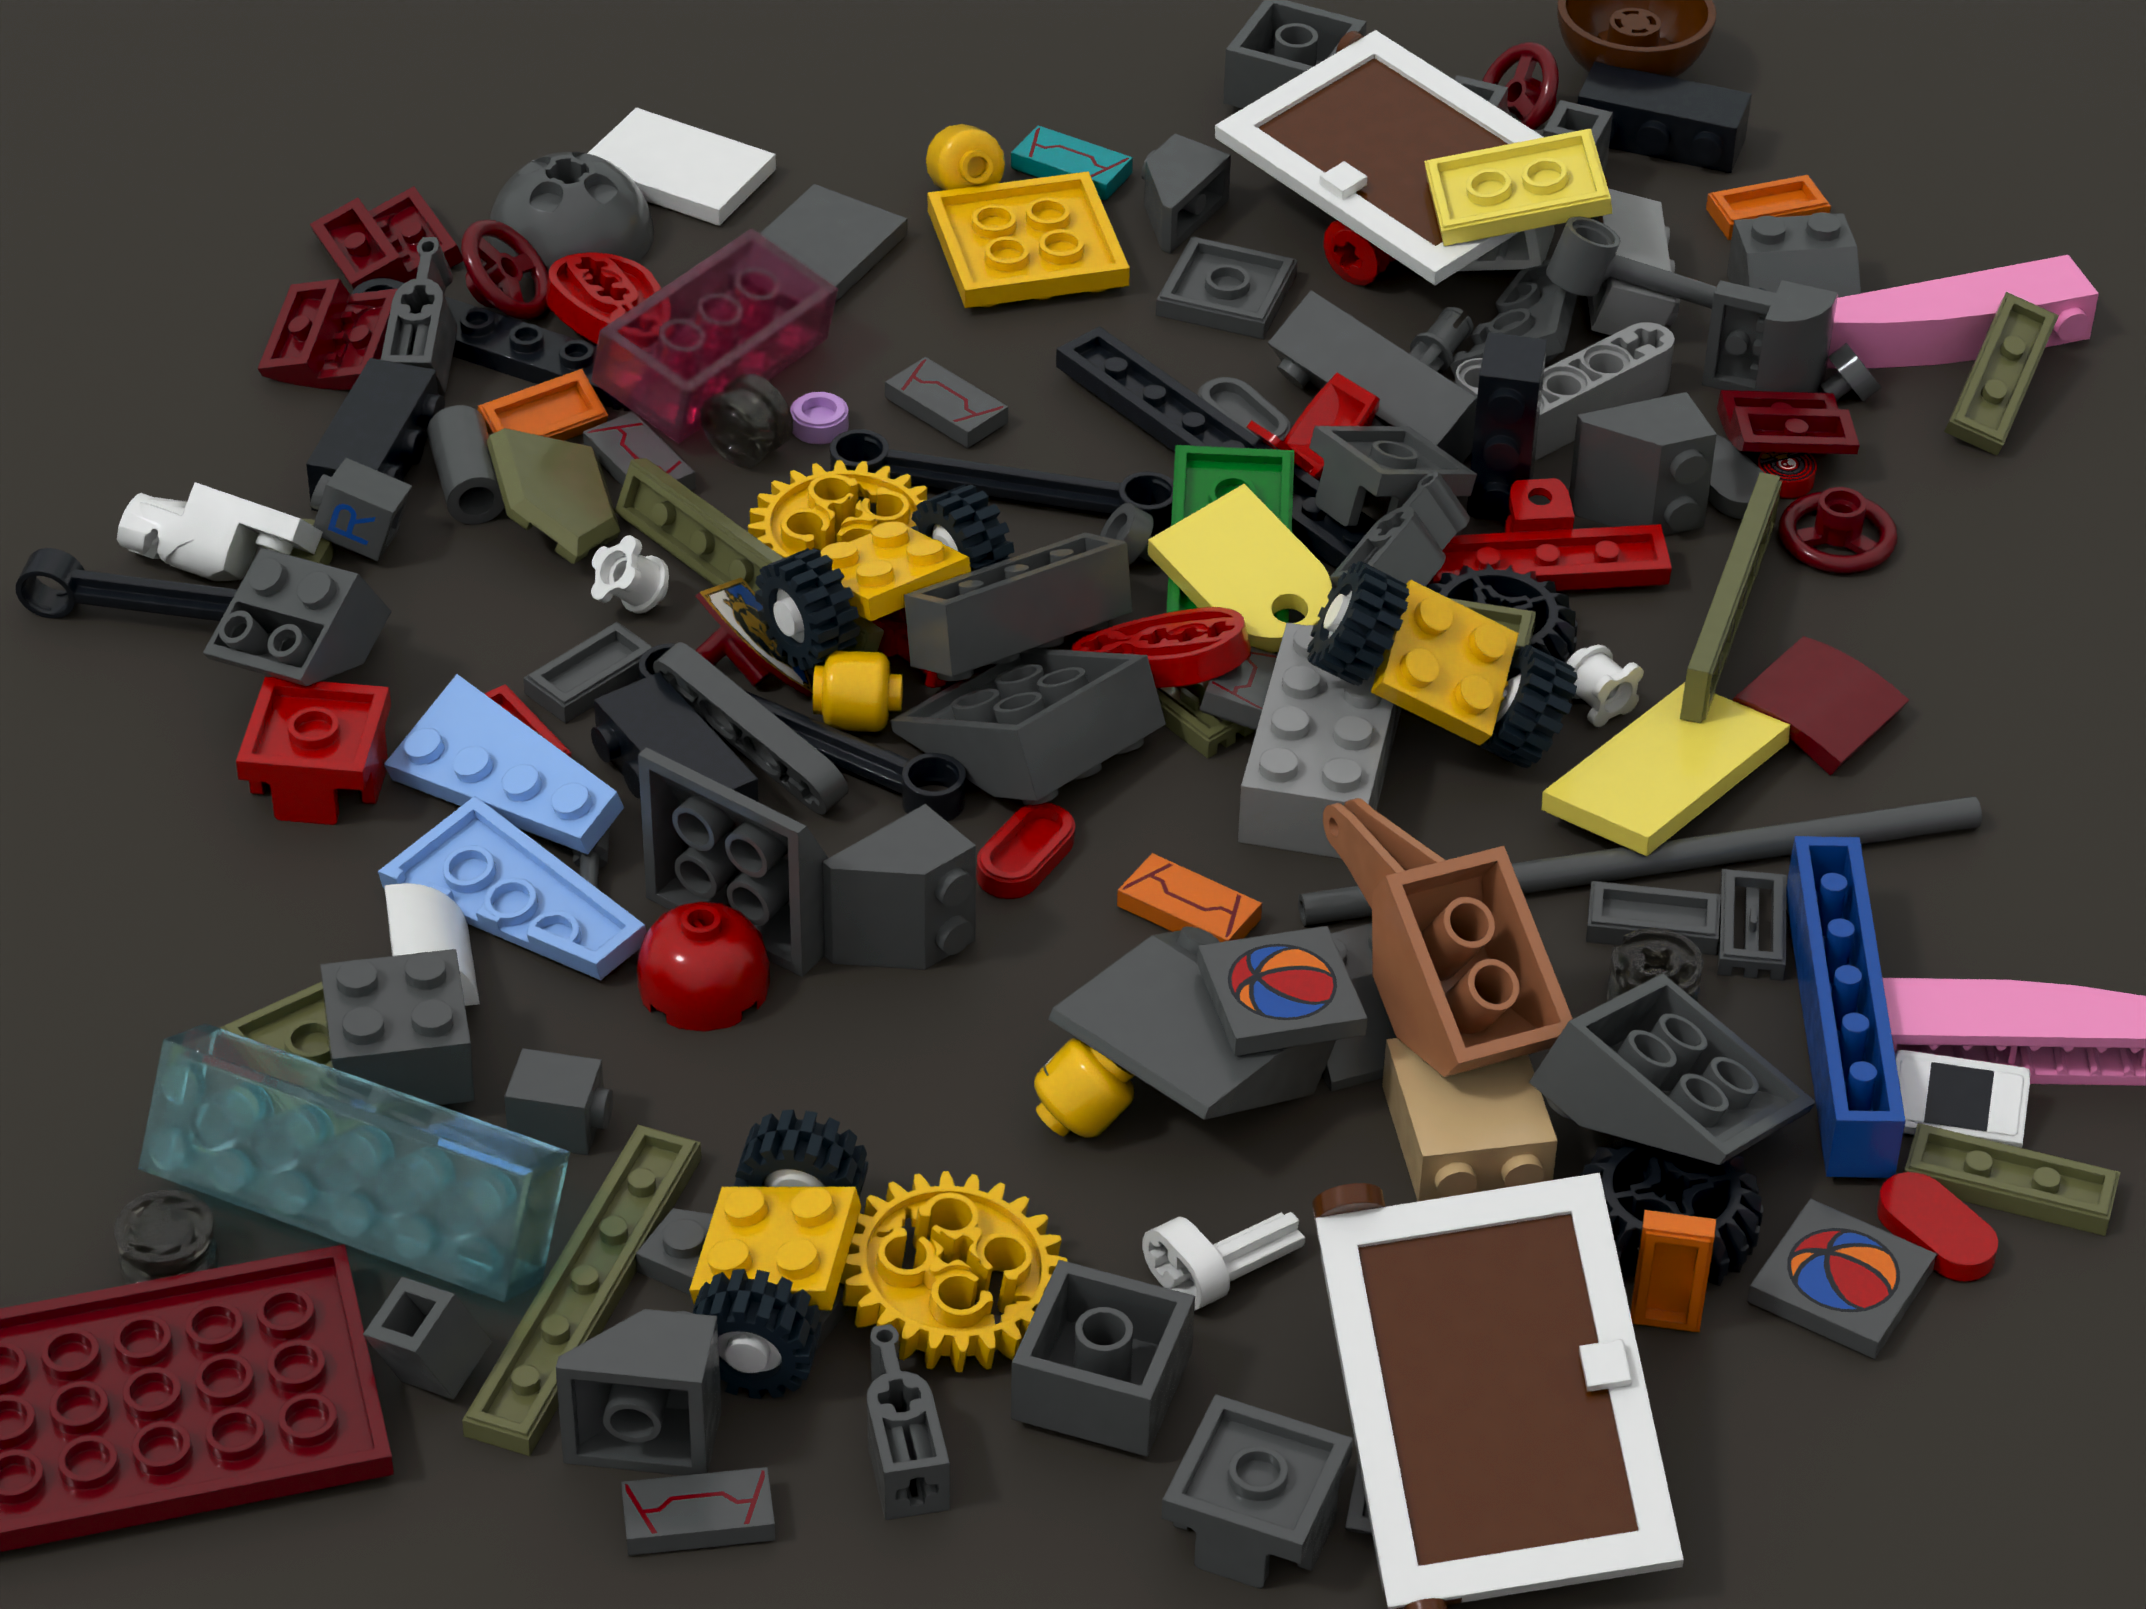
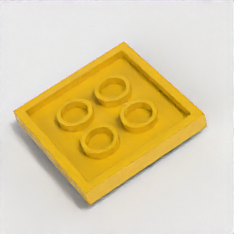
(1027, 240)

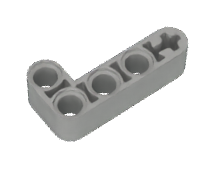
(1608, 374)

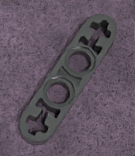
(753, 729)

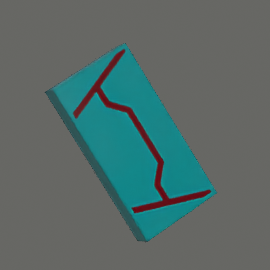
(1054, 153)

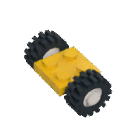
(818, 595)
(1443, 663)
(779, 1249)

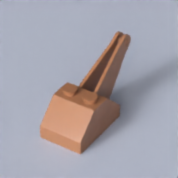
(1450, 945)

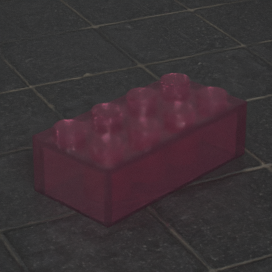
(726, 317)

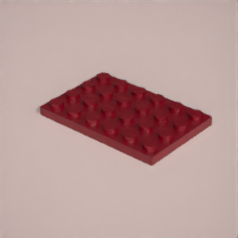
(184, 1397)

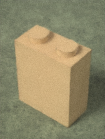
(1468, 1127)

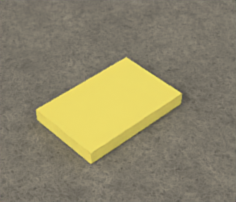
(1517, 187)

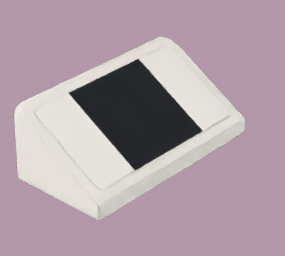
(1964, 1096)

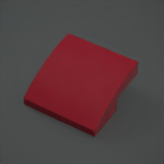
(382, 239)
(326, 335)
(1786, 422)
(1826, 699)

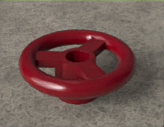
(1528, 97)
(497, 276)
(1838, 524)

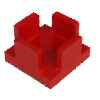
(312, 744)

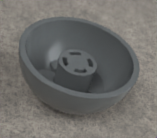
(573, 207)

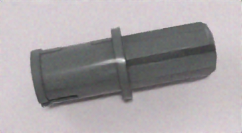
(1441, 340)

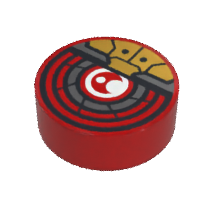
(1795, 471)

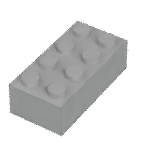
(1312, 749)

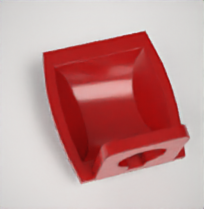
(1336, 404)

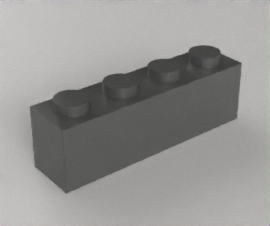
(1328, 341)
(1018, 605)

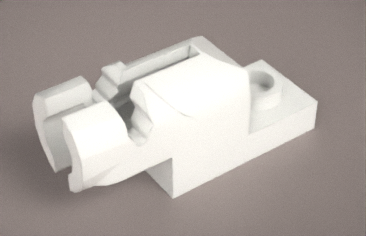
(210, 532)

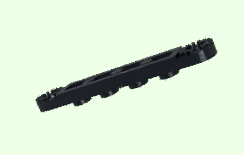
(512, 345)

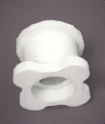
(629, 576)
(1604, 683)

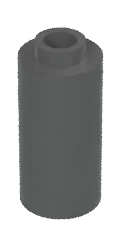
(464, 464)

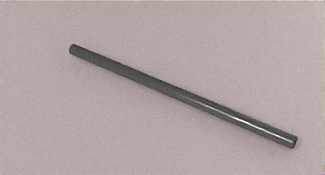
(1689, 853)

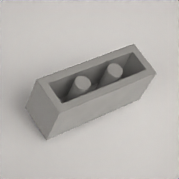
(1645, 240)

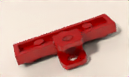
(1545, 542)

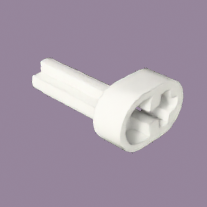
(1193, 1265)

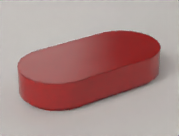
(1025, 850)
(1935, 1219)

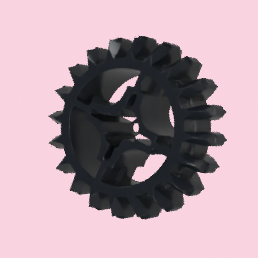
(1554, 621)
(1659, 1180)

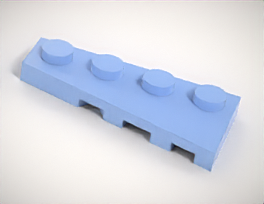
(481, 750)
(518, 891)

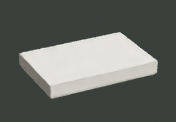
(685, 165)

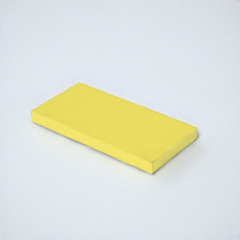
(1664, 771)

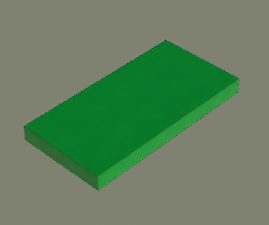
(1211, 472)

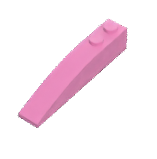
(1951, 315)
(2049, 1028)

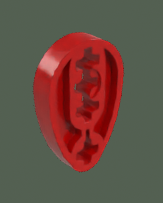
(596, 289)
(1180, 645)

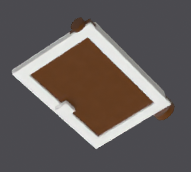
(1358, 141)
(1494, 1391)

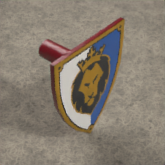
(744, 637)

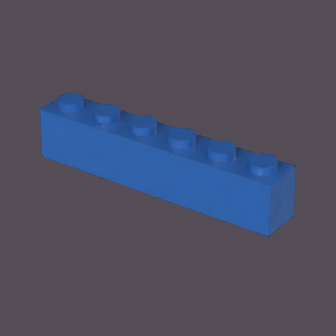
(1844, 1008)

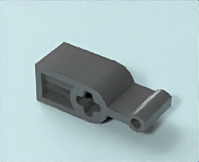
(420, 320)
(1412, 537)
(904, 1434)

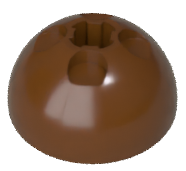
(1637, 34)

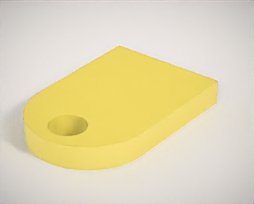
(1243, 561)

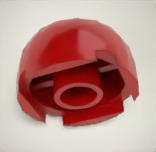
(703, 966)

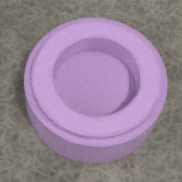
(819, 417)

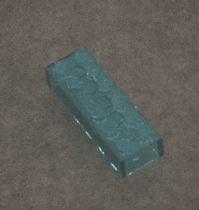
(354, 1161)

